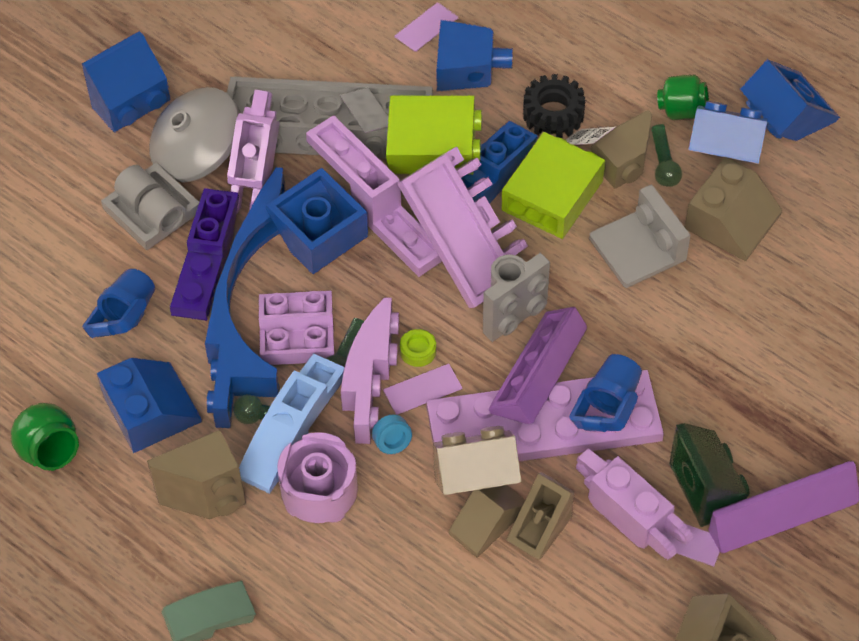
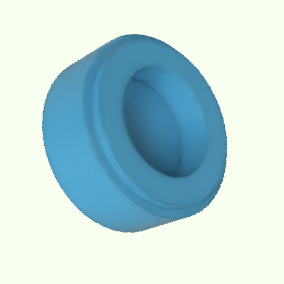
(392, 434)

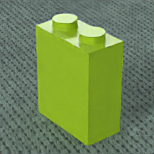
(429, 127)
(553, 185)

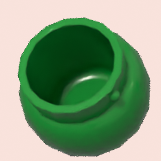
(45, 436)

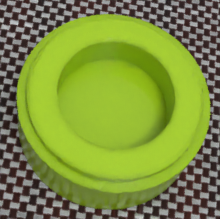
(418, 348)

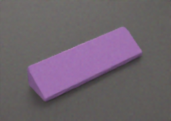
(539, 366)
(784, 507)

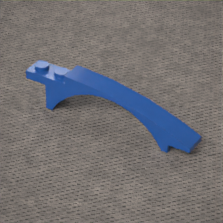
(233, 363)

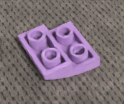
(295, 326)

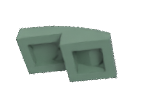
(204, 612)

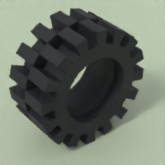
(554, 91)

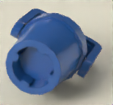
(121, 305)
(611, 393)

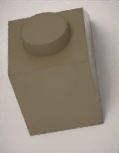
(625, 150)

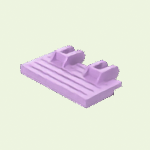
(457, 223)

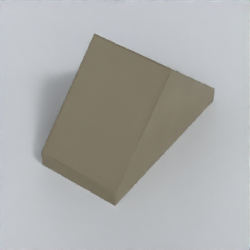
(542, 516)
(486, 517)

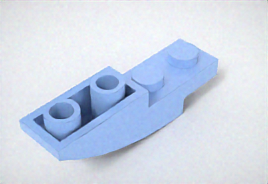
(289, 419)

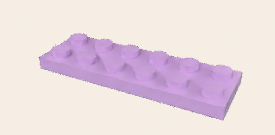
(552, 430)

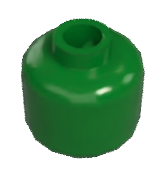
(682, 96)

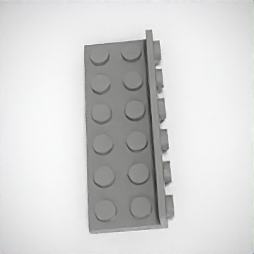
(308, 103)

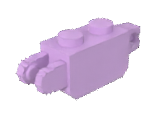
(253, 146)
(632, 504)

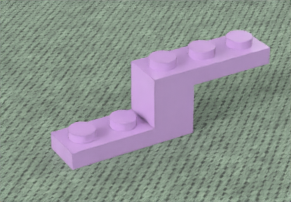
(376, 191)

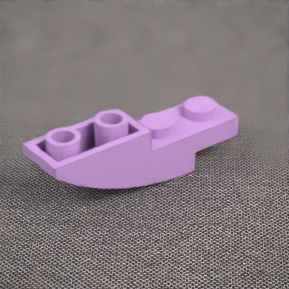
(368, 365)

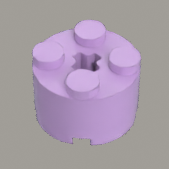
(318, 478)

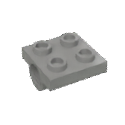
(149, 204)
(514, 294)

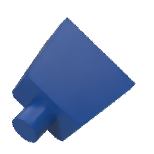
(468, 56)

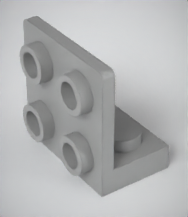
(643, 241)

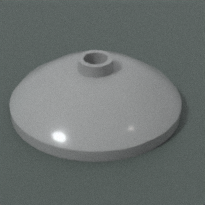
(194, 134)

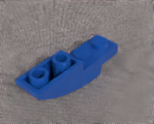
(501, 158)

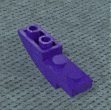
(206, 255)

